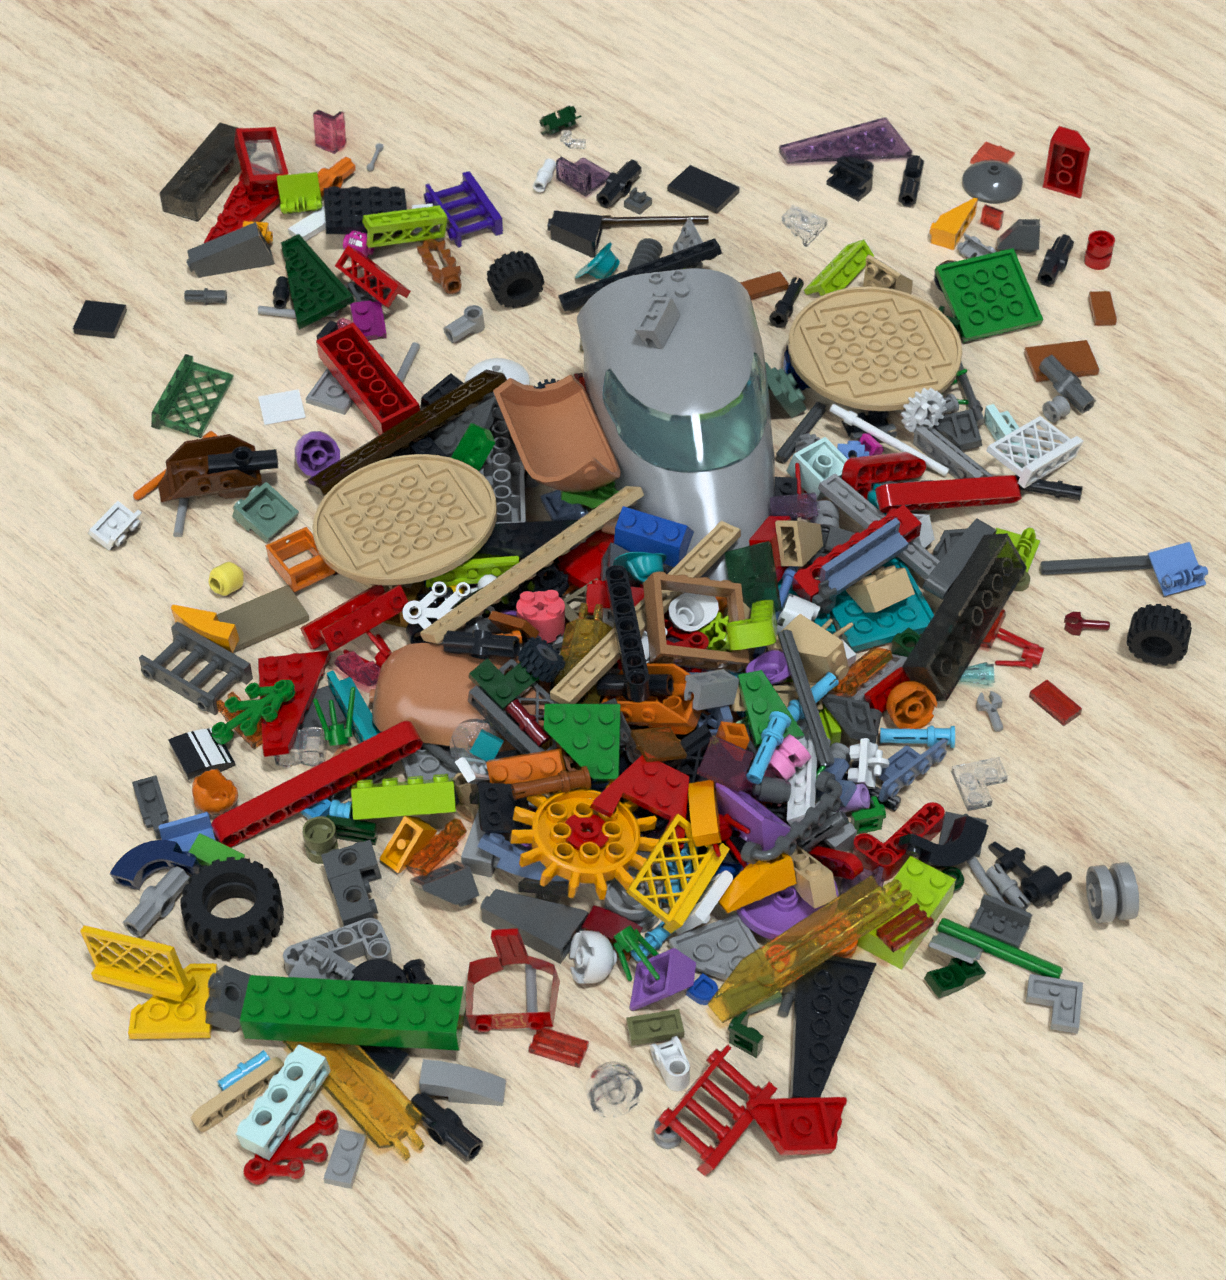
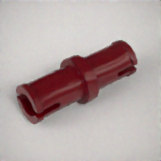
(527, 723)

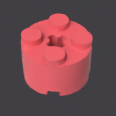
(544, 612)

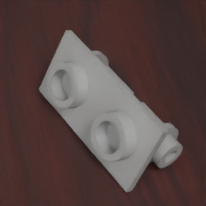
(973, 246)

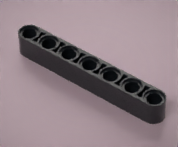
(536, 584)
(627, 634)

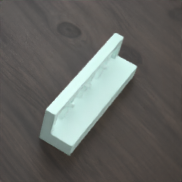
(999, 428)

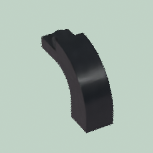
(962, 844)

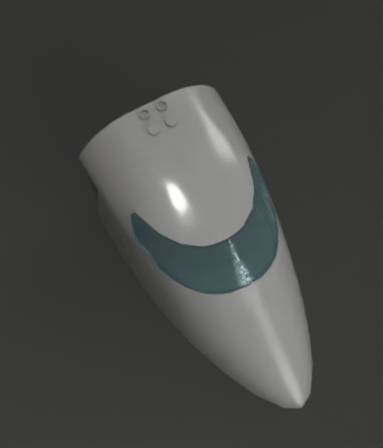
(687, 415)

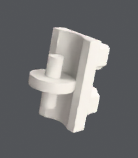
(870, 763)

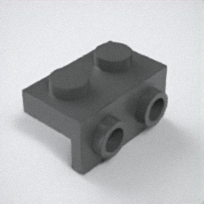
(1001, 921)

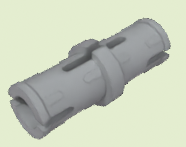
(1007, 887)

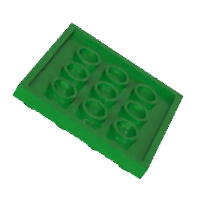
(988, 295)

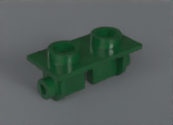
(552, 123)

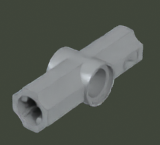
(156, 902)

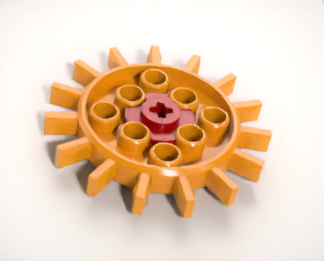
(583, 836)

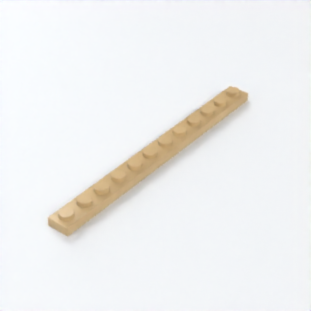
(527, 568)
(606, 652)

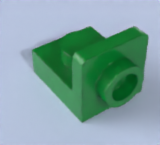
(869, 819)

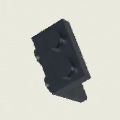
(497, 807)

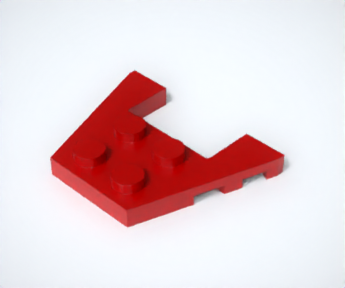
(651, 787)

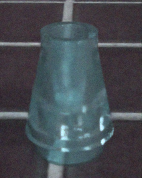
(979, 674)

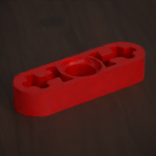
(839, 862)

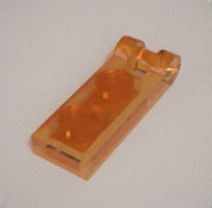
(863, 669)

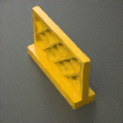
(691, 889)
(128, 972)

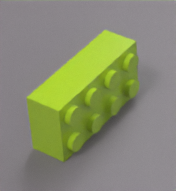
(404, 797)
(931, 891)

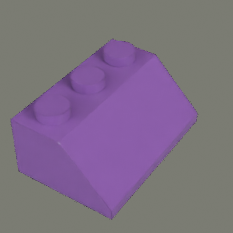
(743, 808)

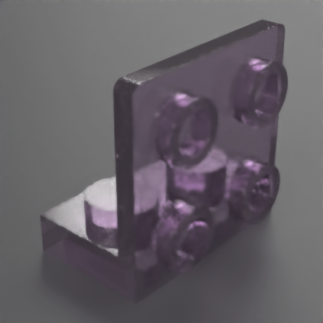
(581, 176)

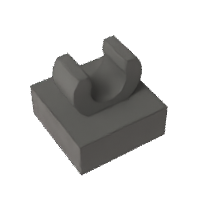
(637, 201)

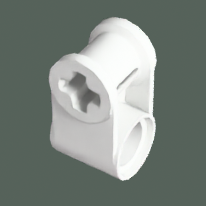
(671, 1059)

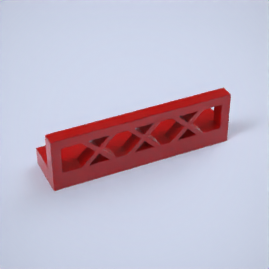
(376, 272)

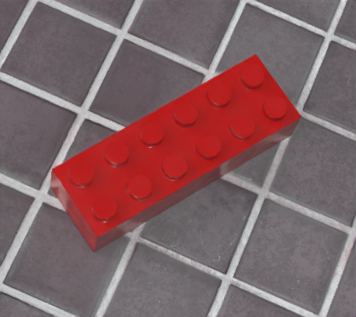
(366, 378)

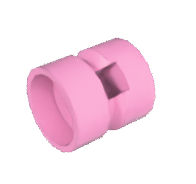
(788, 757)

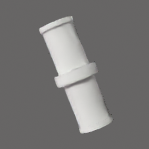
(544, 175)

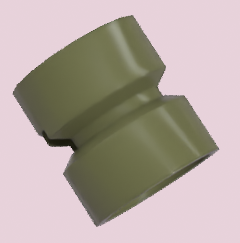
(319, 838)

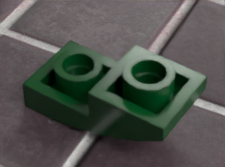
(954, 977)

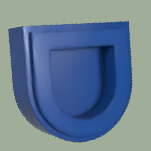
(702, 990)

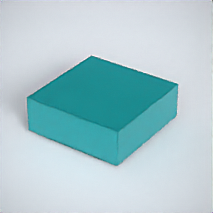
(486, 746)

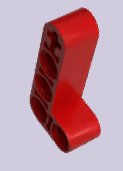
(862, 471)
(875, 853)

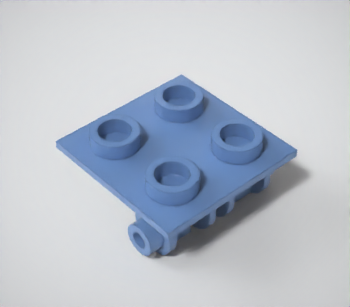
(1177, 569)

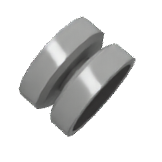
(1112, 892)
(626, 906)

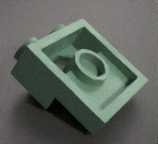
(785, 391)
(264, 512)

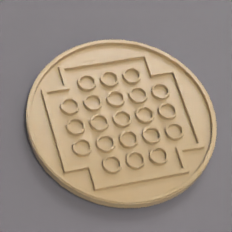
(873, 347)
(405, 519)

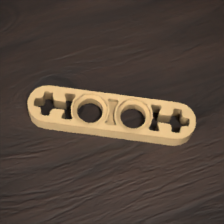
(236, 1095)

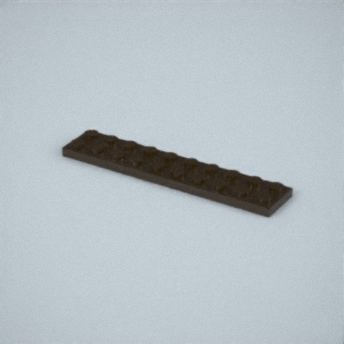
(409, 429)

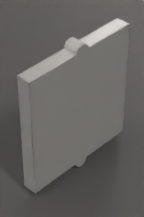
(956, 947)

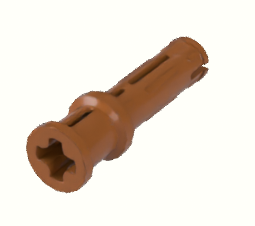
(563, 781)

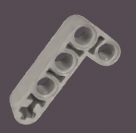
(354, 934)

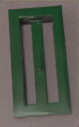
(354, 830)

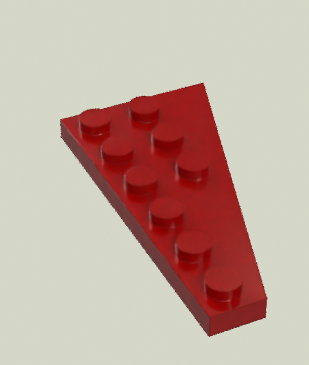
(241, 208)
(304, 672)

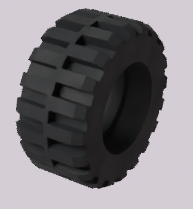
(237, 934)

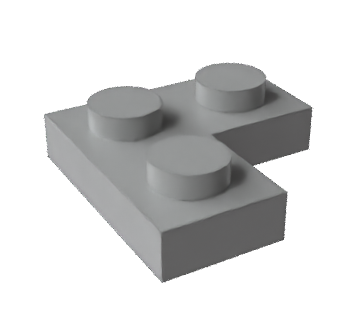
(1062, 995)

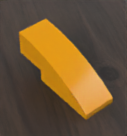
(207, 625)
(704, 813)

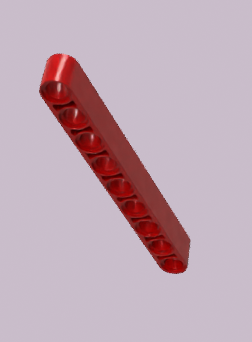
(316, 784)

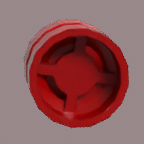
(1099, 250)

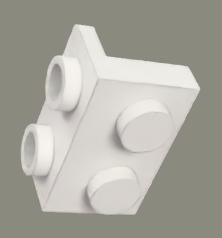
(113, 526)

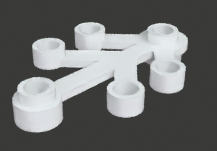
(444, 608)

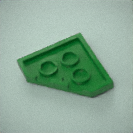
(588, 735)

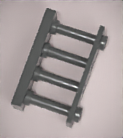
(200, 649)

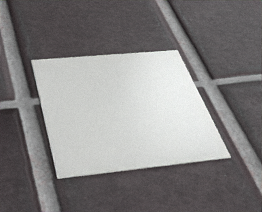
(281, 407)

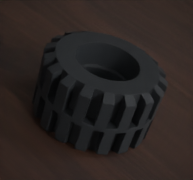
(515, 279)
(1159, 634)

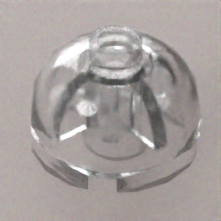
(613, 1089)

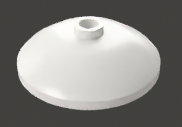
(508, 367)

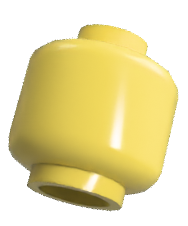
(226, 578)

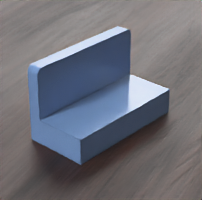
(187, 829)

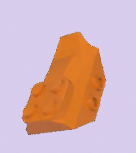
(662, 710)

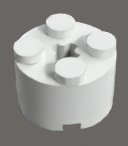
(793, 607)

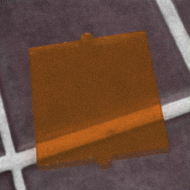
(658, 744)

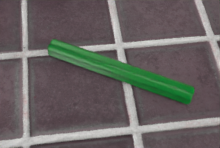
(1000, 949)

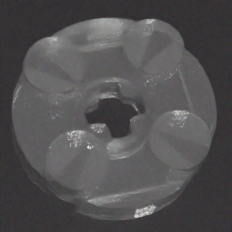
(465, 733)

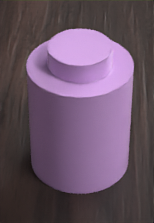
(859, 800)

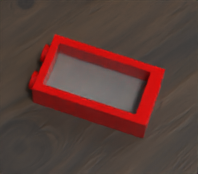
(260, 159)

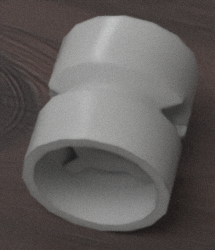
(827, 516)

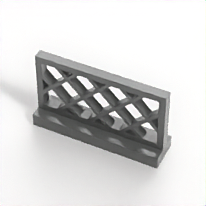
(504, 722)

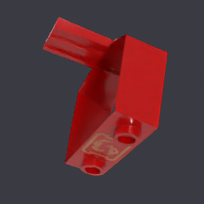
(509, 951)

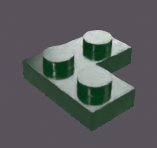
(499, 687)

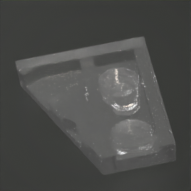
(804, 224)

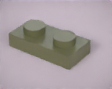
(655, 1027)

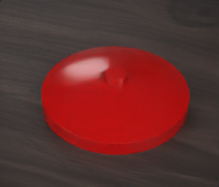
(584, 561)

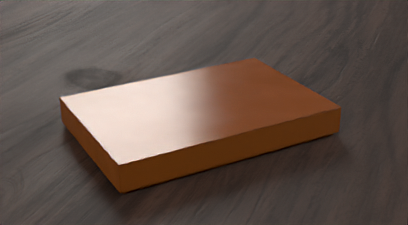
(1072, 355)

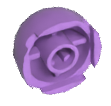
(316, 452)

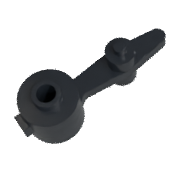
(1038, 884)

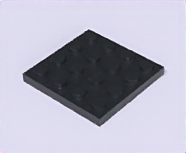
(347, 206)

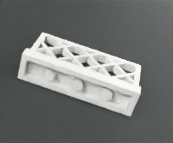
(1046, 460)

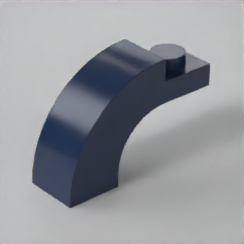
(150, 857)

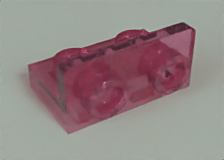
(329, 131)

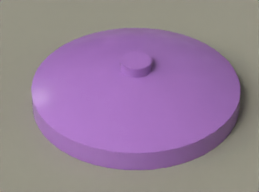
(776, 912)

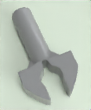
(991, 709)

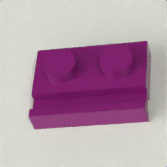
(369, 319)

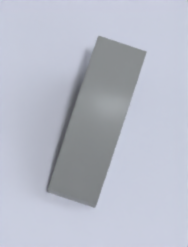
(461, 1083)

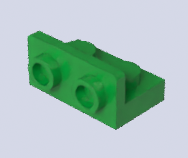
(474, 446)

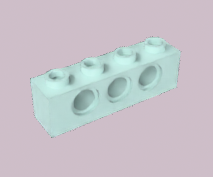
(282, 1116)

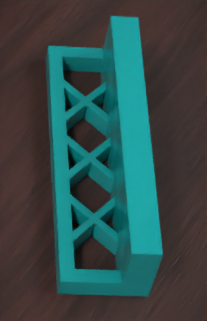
(362, 723)

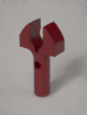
(1081, 624)

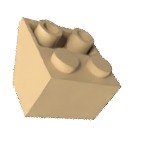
(882, 275)
(881, 589)

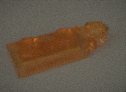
(438, 848)

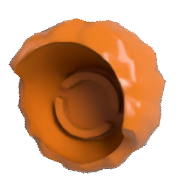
(214, 793)

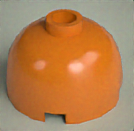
(911, 705)

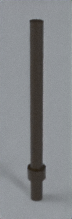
(652, 220)

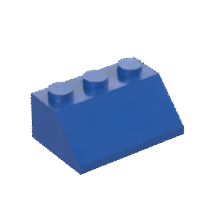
(652, 534)

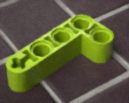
(754, 632)

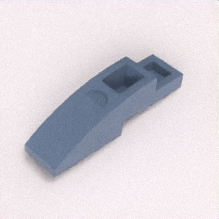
(510, 856)

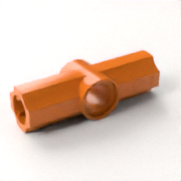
(336, 174)

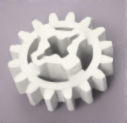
(923, 410)

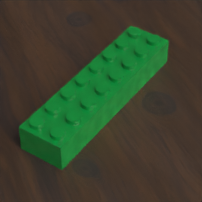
(353, 1012)

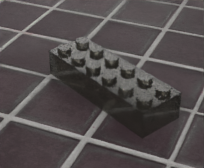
(203, 175)

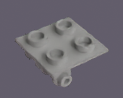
(688, 237)
(321, 964)

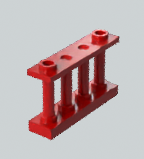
(354, 617)
(726, 1135)

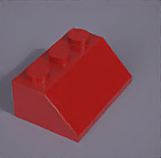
(1066, 162)

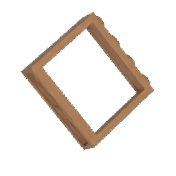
(684, 656)

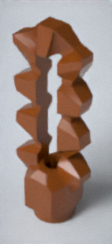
(448, 276)

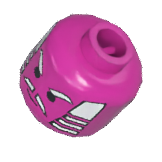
(358, 241)

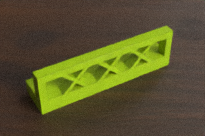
(406, 221)
(841, 269)

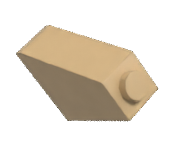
(798, 541)

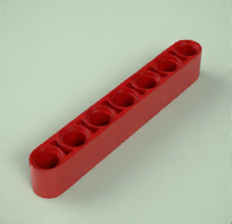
(949, 493)

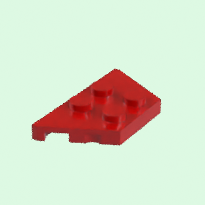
(799, 1124)

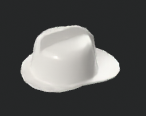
(692, 611)

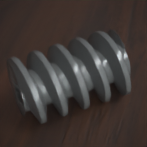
(646, 251)

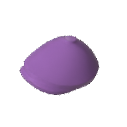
(772, 664)

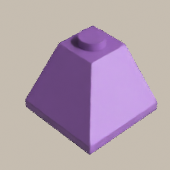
(675, 974)

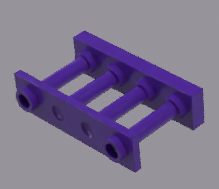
(476, 197)

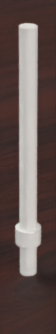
(852, 419)

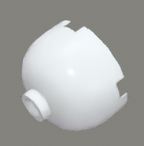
(592, 957)

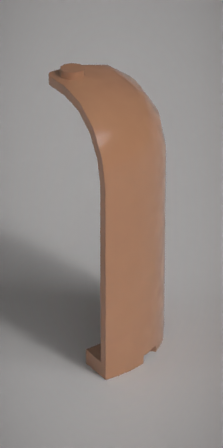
(558, 435)
(432, 692)

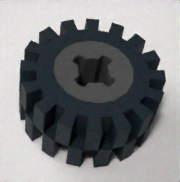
(541, 659)

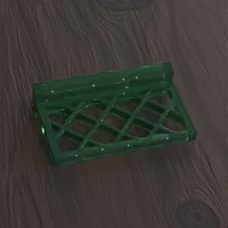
(173, 394)

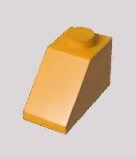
(408, 839)

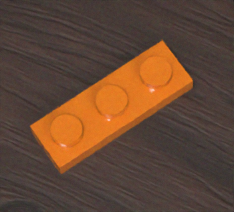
(525, 767)

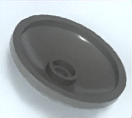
(992, 181)

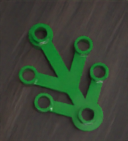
(254, 709)

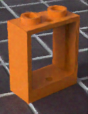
(305, 572)

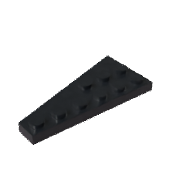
(523, 537)
(822, 1017)

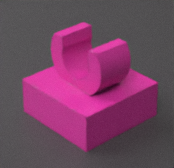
(871, 445)

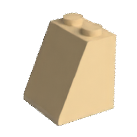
(817, 648)

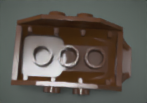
(189, 473)

